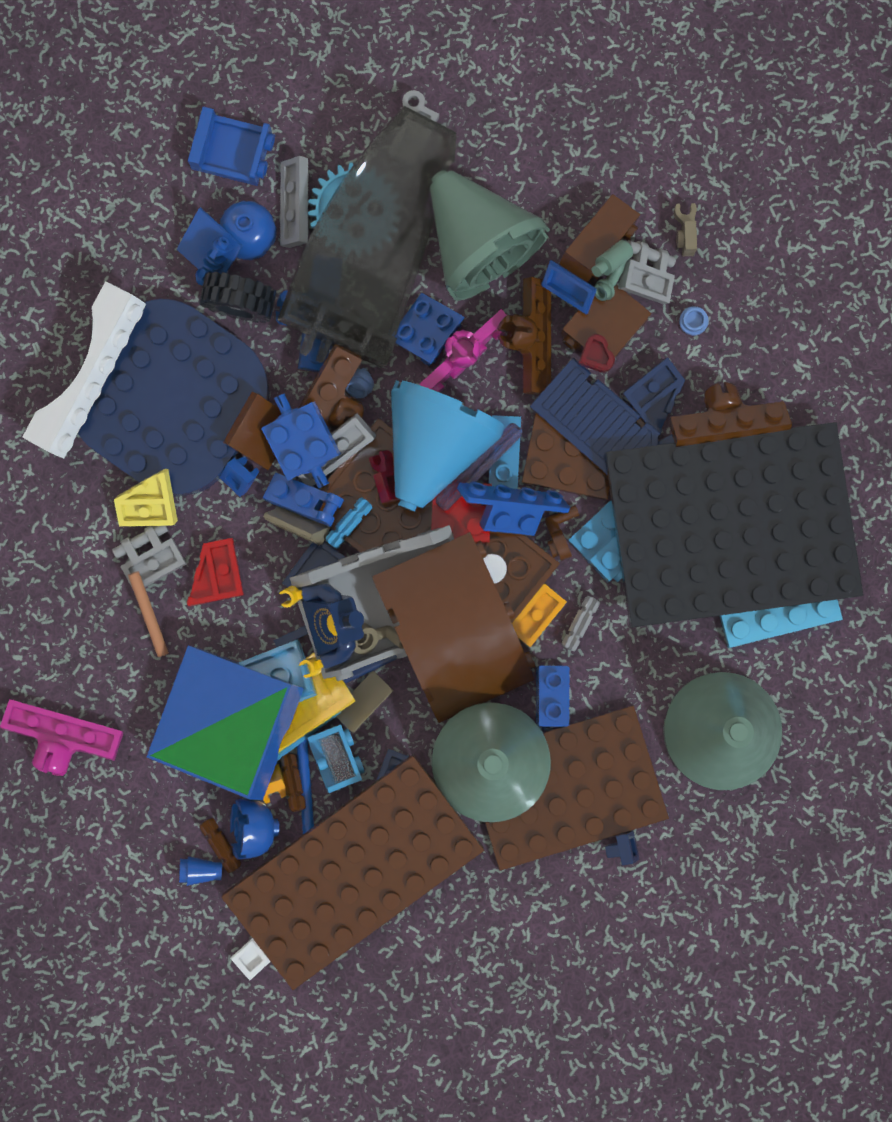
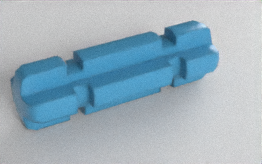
(348, 522)

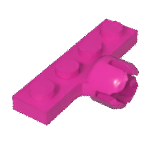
(463, 351)
(59, 736)

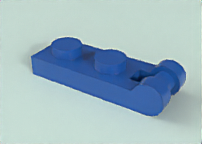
(302, 499)

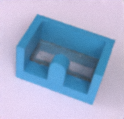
(335, 758)

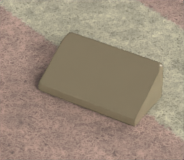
(298, 525)
(368, 698)

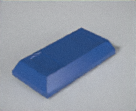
(569, 287)

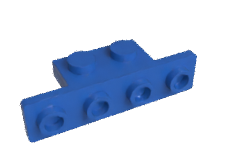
(510, 508)

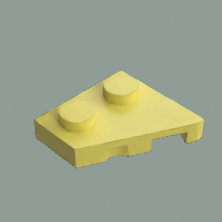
(147, 503)

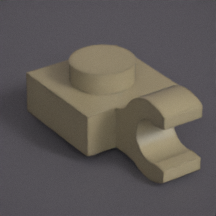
(687, 236)

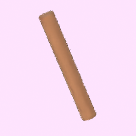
(148, 613)

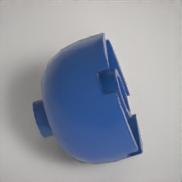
(250, 226)
(252, 828)

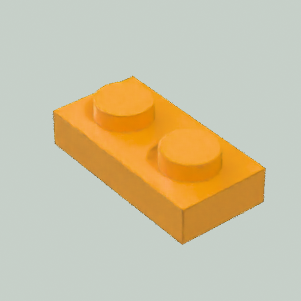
(537, 615)

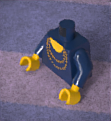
(332, 623)

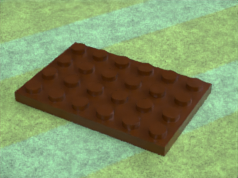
(595, 790)

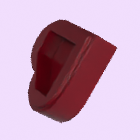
(596, 355)

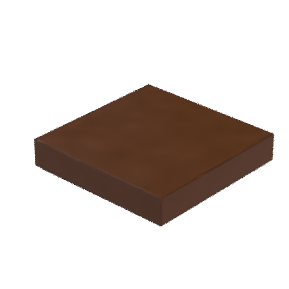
(247, 434)

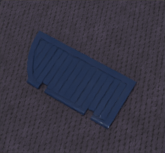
(591, 415)

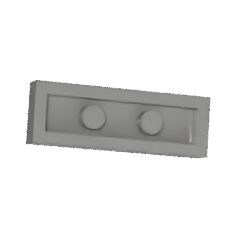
(294, 202)
(349, 439)

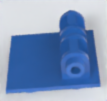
(208, 246)
(427, 328)

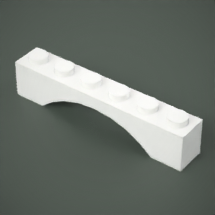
(113, 320)

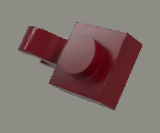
(385, 477)

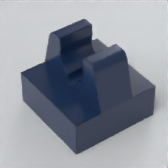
(624, 848)

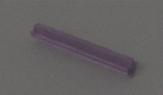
(480, 466)

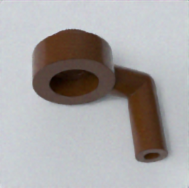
(558, 544)

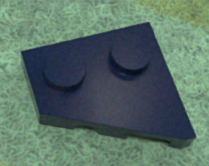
(655, 393)

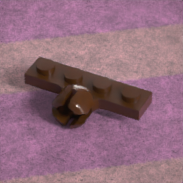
(531, 335)
(330, 386)
(728, 418)

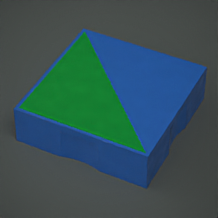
(224, 723)

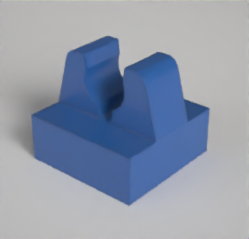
(237, 476)

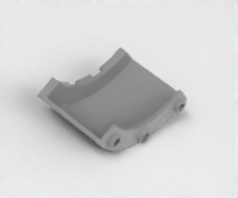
(354, 578)

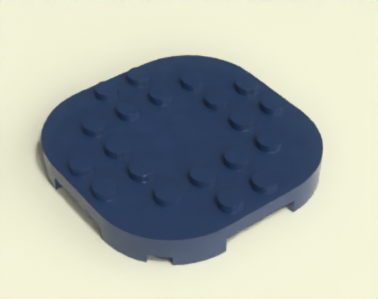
(174, 398)

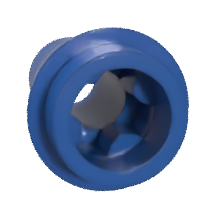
(199, 871)

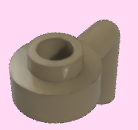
(372, 636)

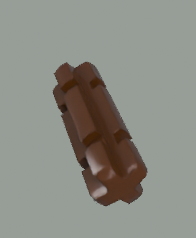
(292, 783)
(220, 845)

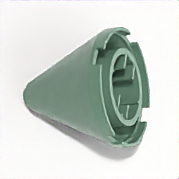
(480, 234)
(722, 731)
(491, 762)

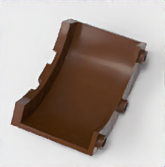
(454, 626)

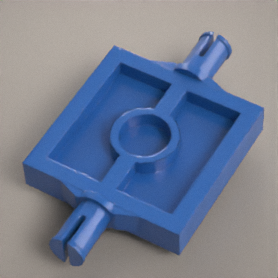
(301, 441)

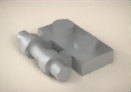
(645, 280)
(156, 562)

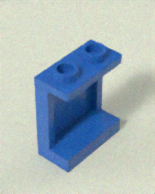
(230, 148)
(552, 696)

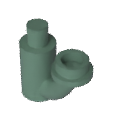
(611, 264)

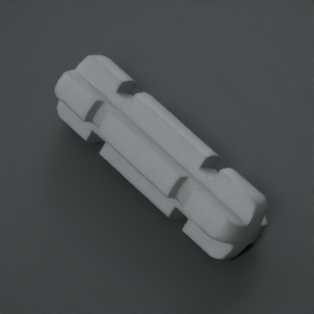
(580, 623)

